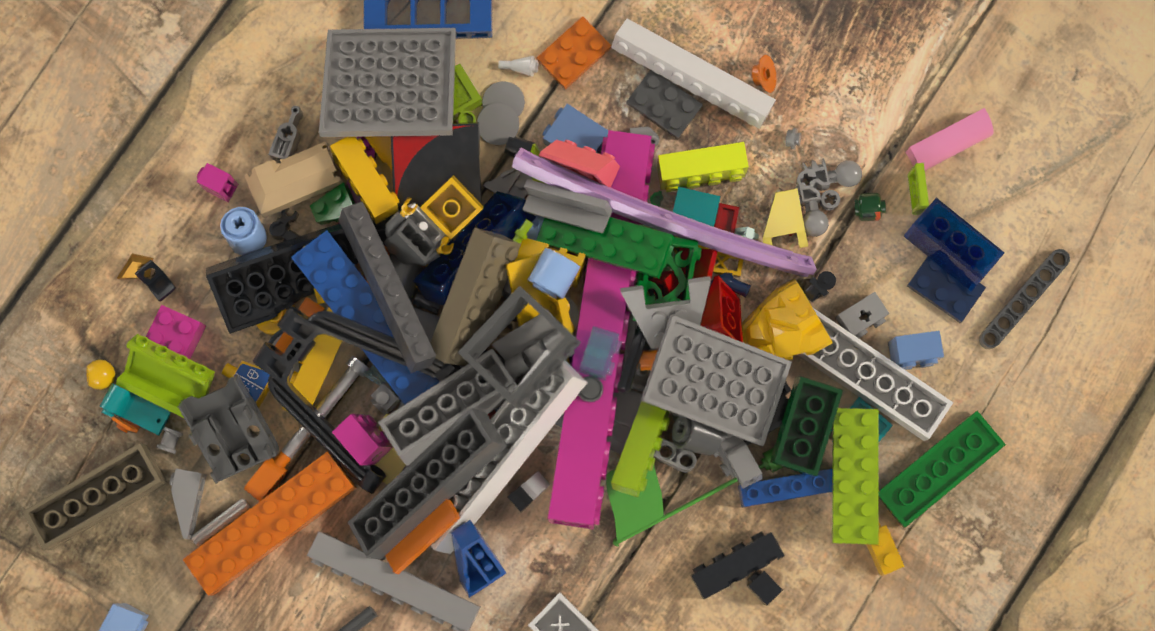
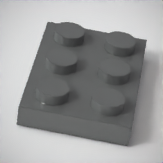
(664, 104)

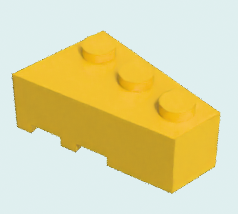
(531, 247)

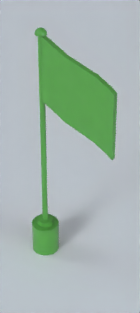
(638, 514)

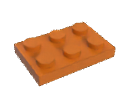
(574, 52)

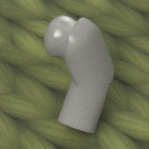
(646, 131)

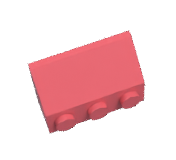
(582, 161)

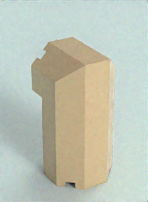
(293, 180)

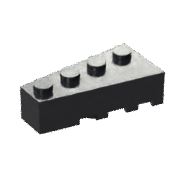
(737, 564)

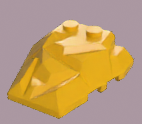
(785, 324)

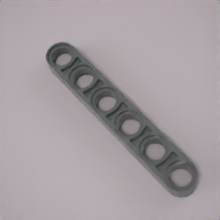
(1022, 297)

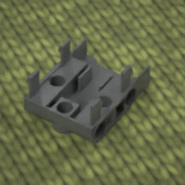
(225, 421)

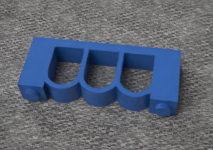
(479, 27)

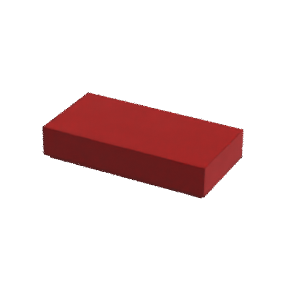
(726, 217)

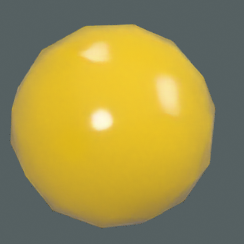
(100, 374)

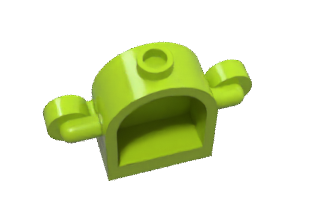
(465, 97)

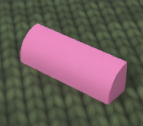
(951, 140)

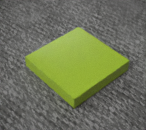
(918, 189)

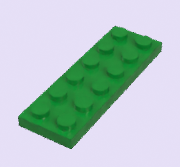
(619, 245)
(940, 469)

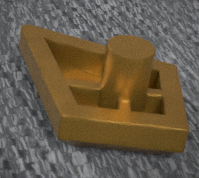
(132, 265)

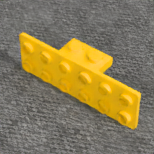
(518, 275)

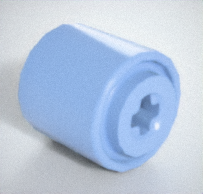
(243, 230)
(553, 274)

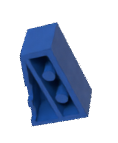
(474, 559)

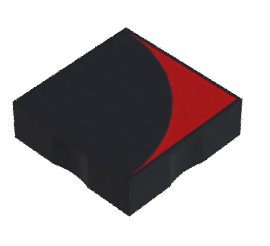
(428, 162)

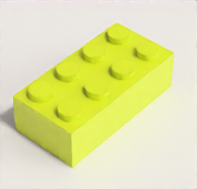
(702, 166)

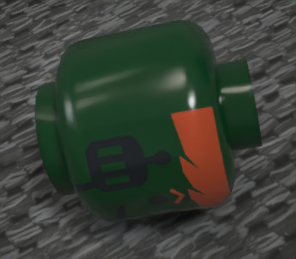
(869, 207)

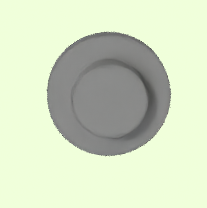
(793, 138)

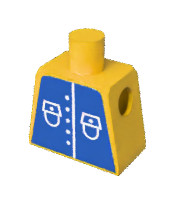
(252, 377)

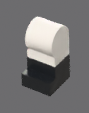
(528, 491)

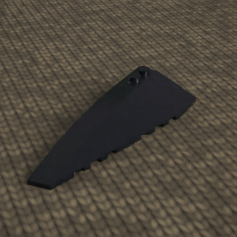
(268, 280)

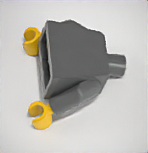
(409, 242)

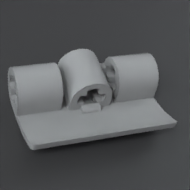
(527, 344)

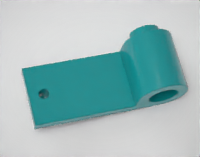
(134, 409)

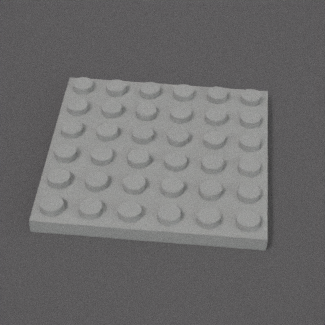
(388, 82)

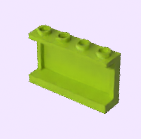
(163, 375)

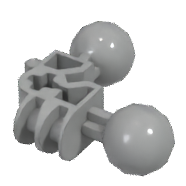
(846, 174)

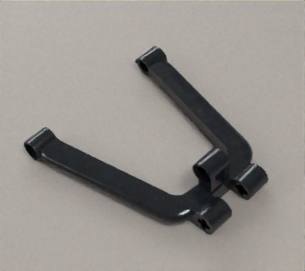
(280, 364)

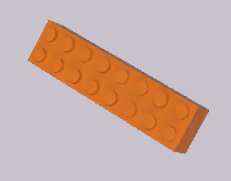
(269, 524)

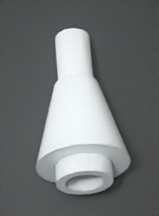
(525, 65)

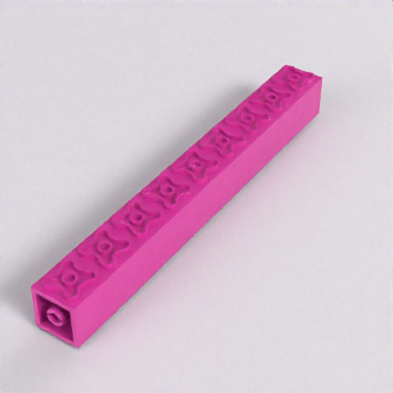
(586, 425)

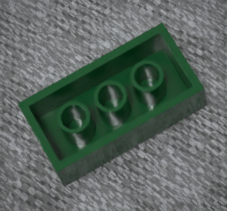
(806, 426)

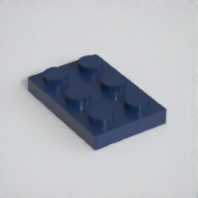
(944, 290)

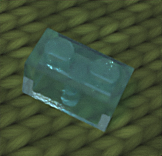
(599, 353)

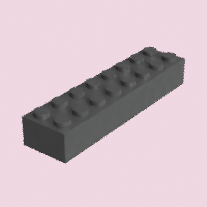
(427, 483)

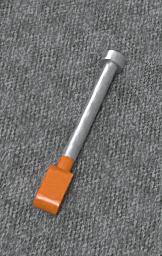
(274, 470)

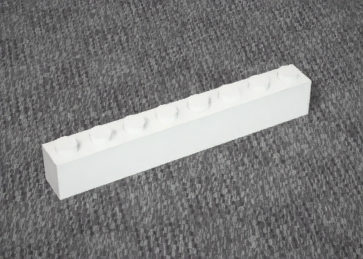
(693, 73)

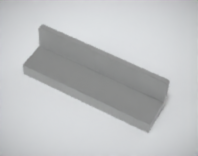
(566, 206)

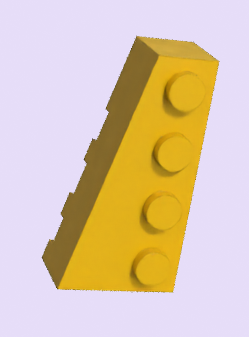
(364, 178)

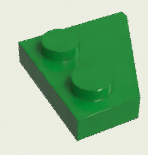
(330, 205)

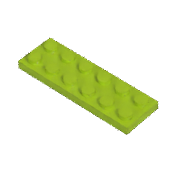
(855, 476)

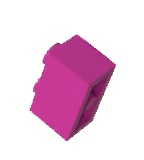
(217, 182)

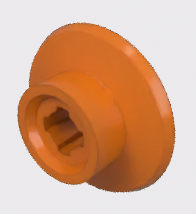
(765, 74)

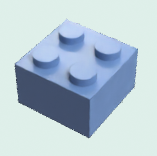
(916, 349)

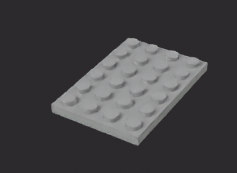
(716, 380)

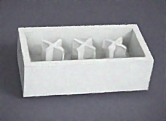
(561, 616)

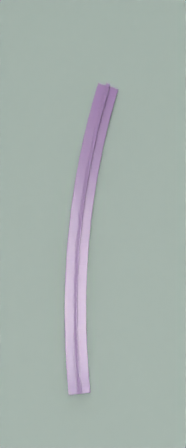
(663, 219)

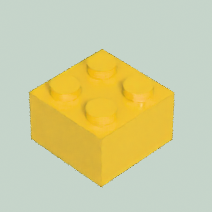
(452, 207)

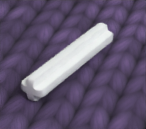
(220, 522)

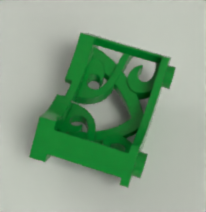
(675, 264)

